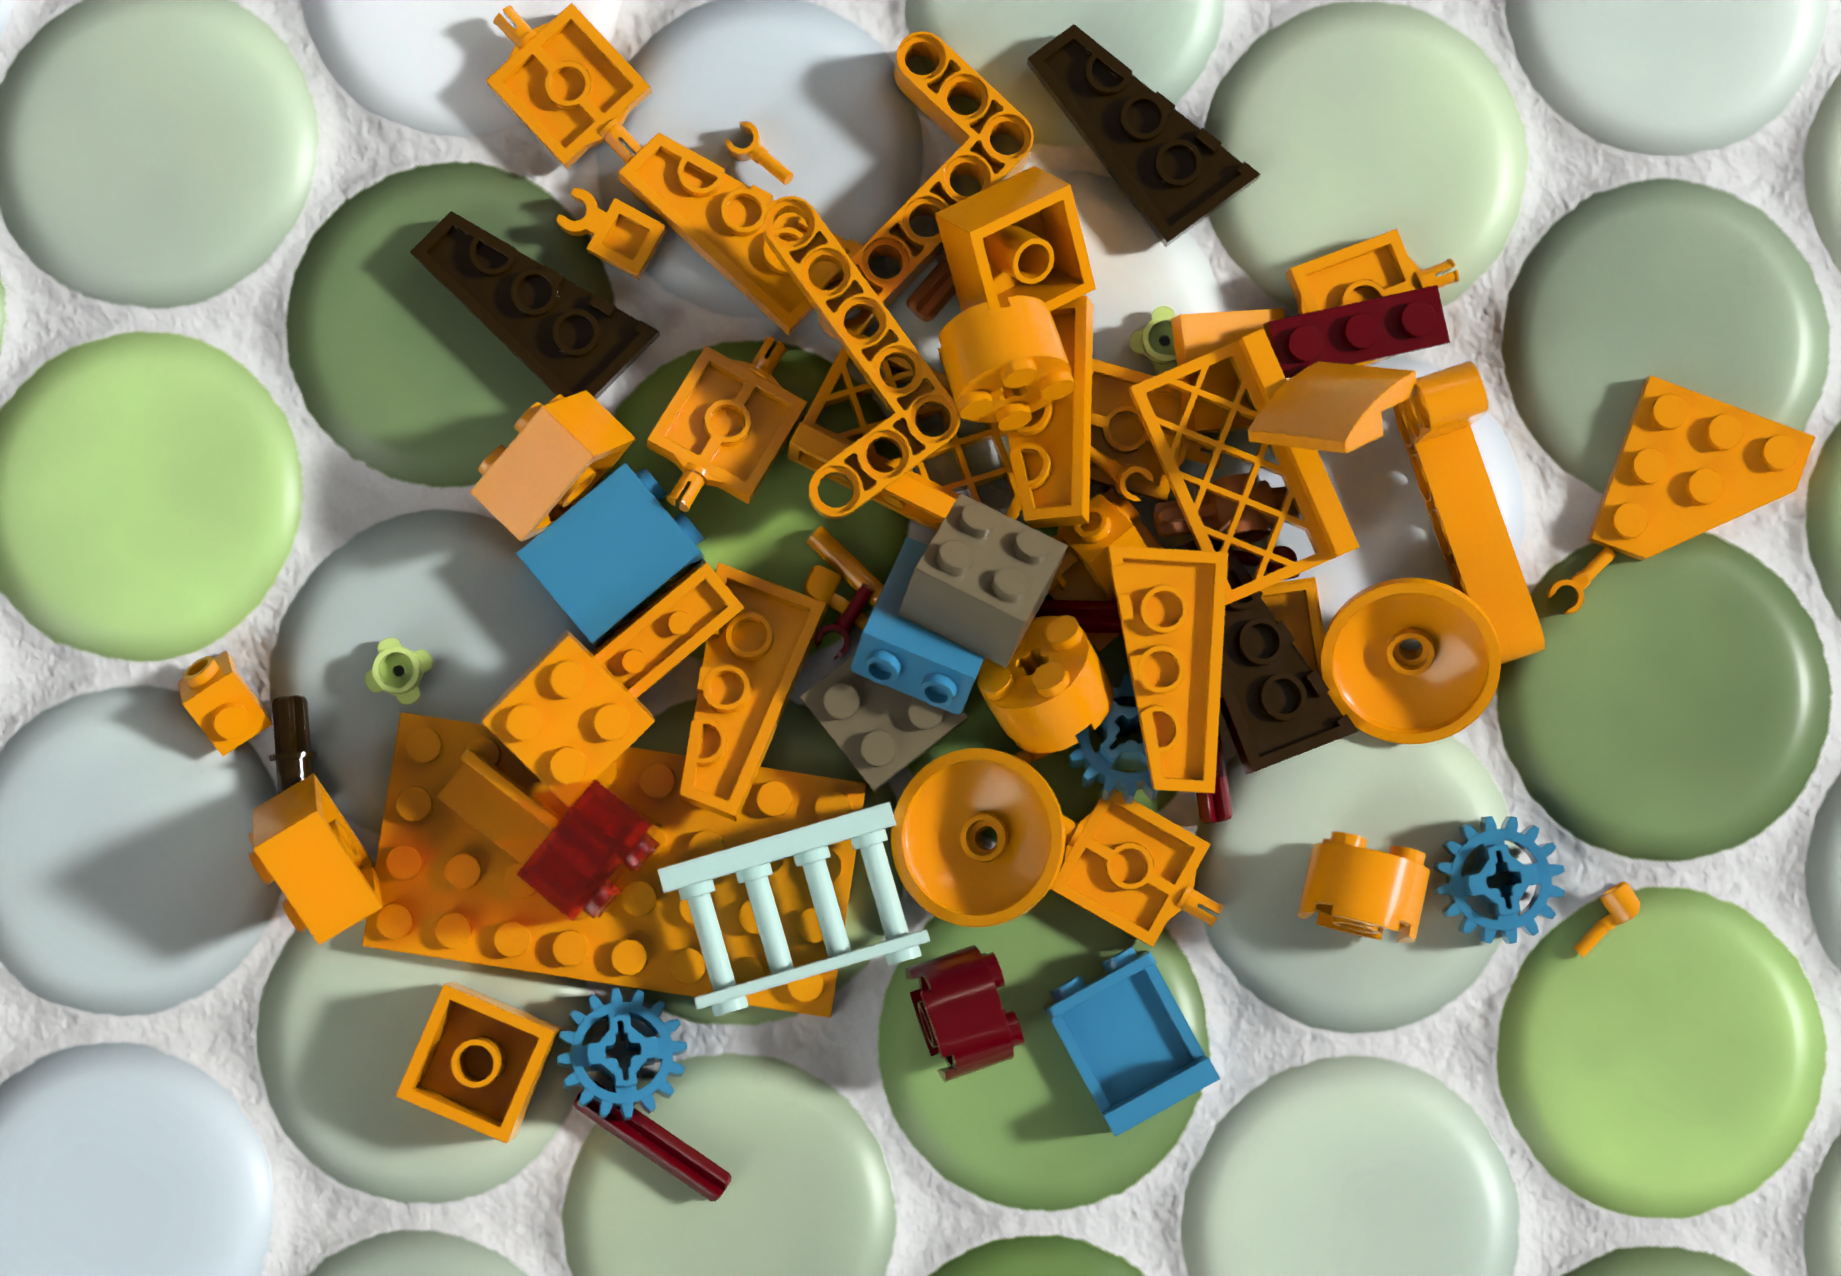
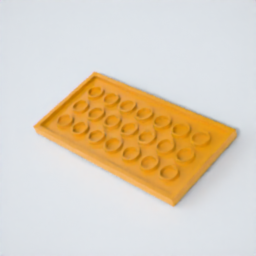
(460, 897)

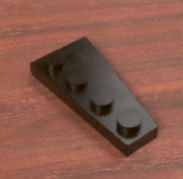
(1147, 146)
(543, 318)
(1267, 689)

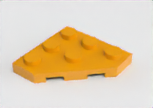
(1691, 469)

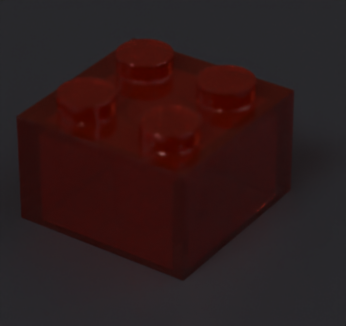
(591, 852)

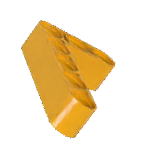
(973, 158)
(867, 355)
(1463, 503)

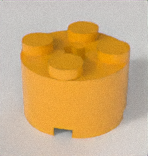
(1004, 362)
(1048, 687)
(1364, 888)

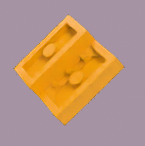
(1332, 407)

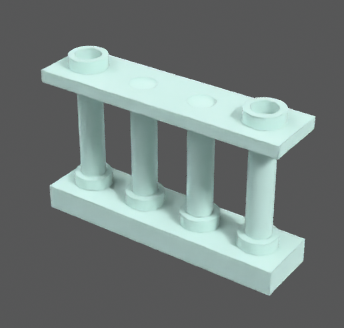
(752, 866)

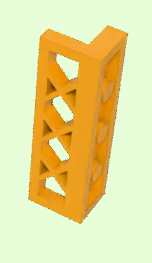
(668, 629)

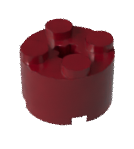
(964, 1012)

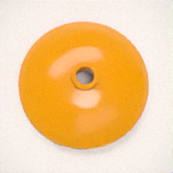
(1411, 692)
(941, 832)

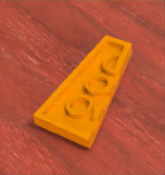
(726, 225)
(1055, 447)
(1174, 649)
(745, 689)

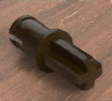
(291, 740)

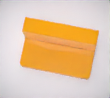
(498, 806)

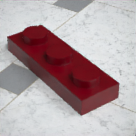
(1360, 331)

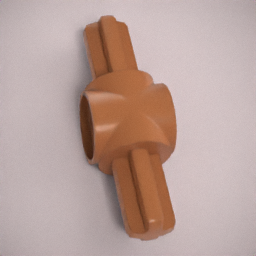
(1218, 511)

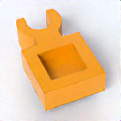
(619, 235)

